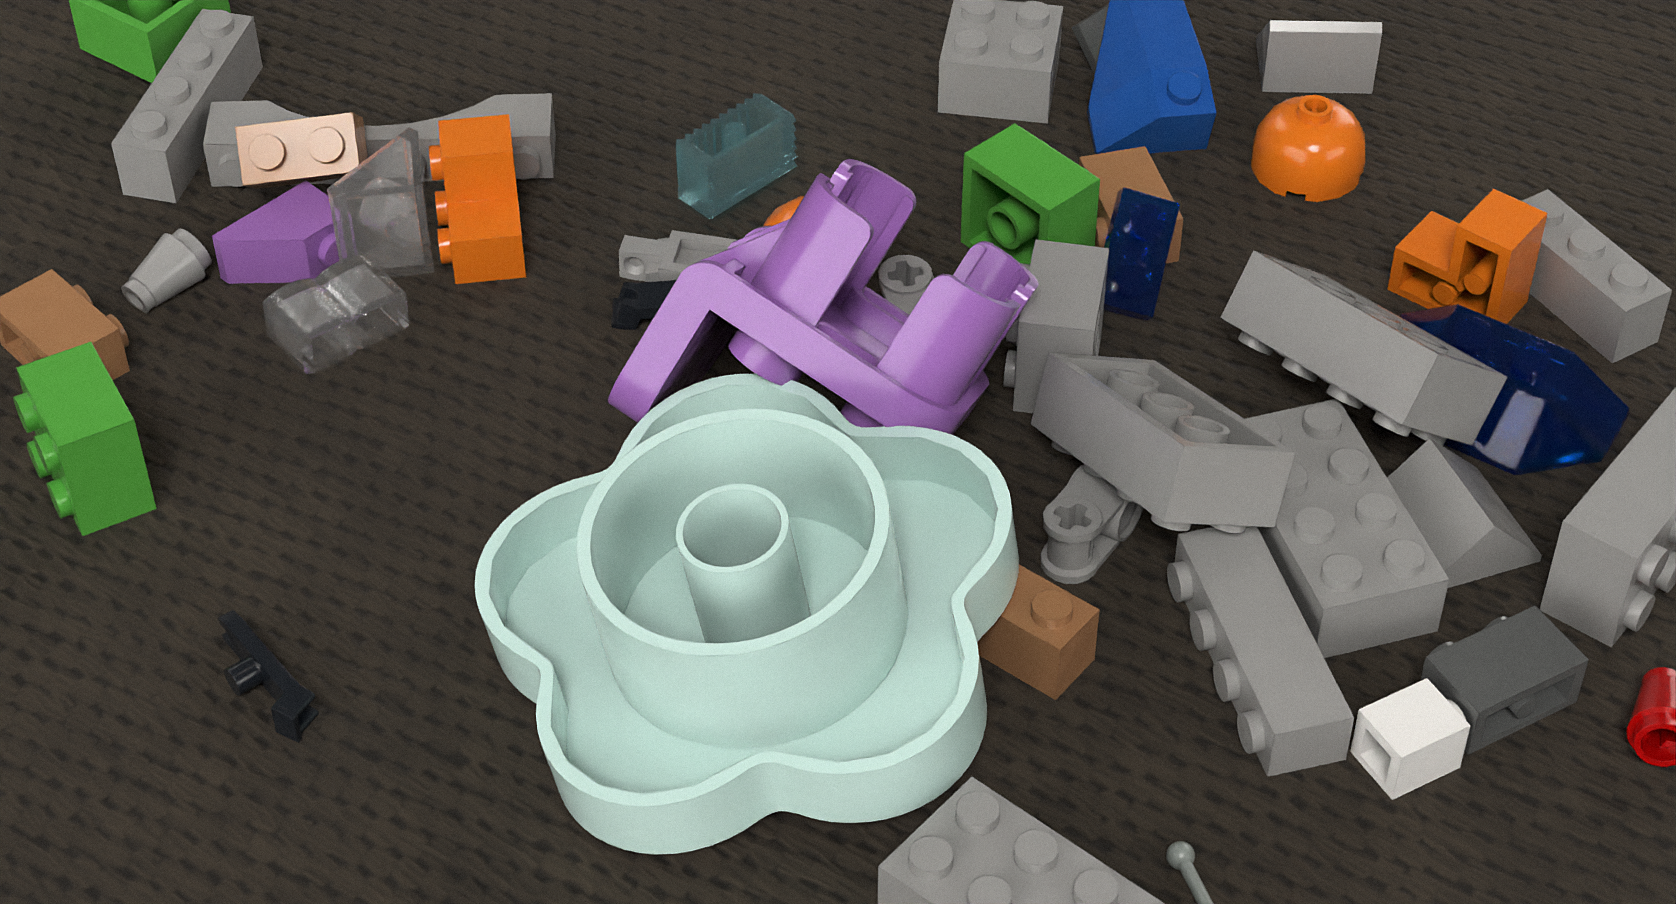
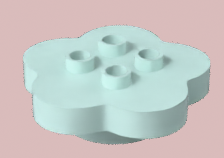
(754, 616)

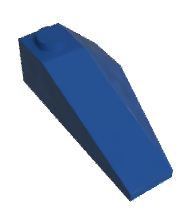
(1150, 81)

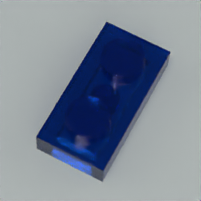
(1138, 251)

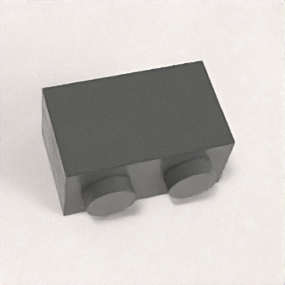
(1507, 675)

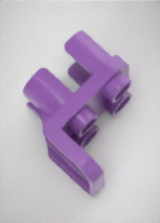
(807, 310)

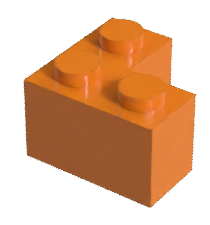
(478, 199)
(1472, 263)

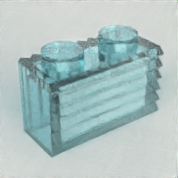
(735, 155)

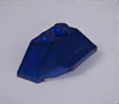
(1550, 406)

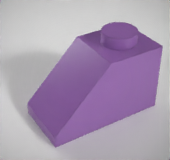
(280, 240)

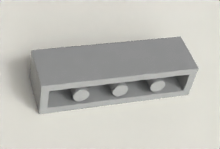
(166, 131)
(1260, 650)

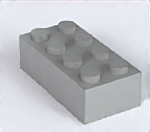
(1362, 351)
(1162, 442)
(1347, 537)
(1620, 538)
(996, 853)

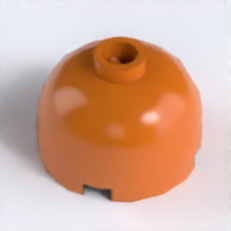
(1309, 149)

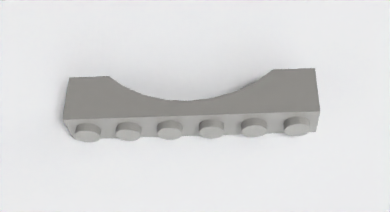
(529, 116)

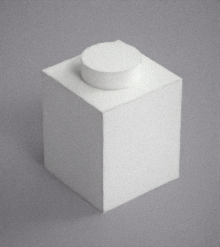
(1410, 738)

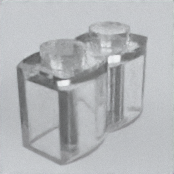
(335, 313)

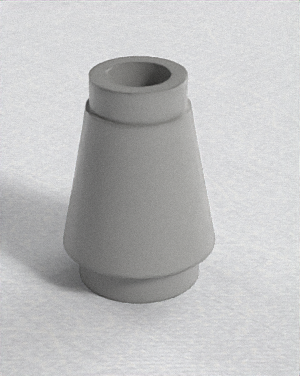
(168, 269)

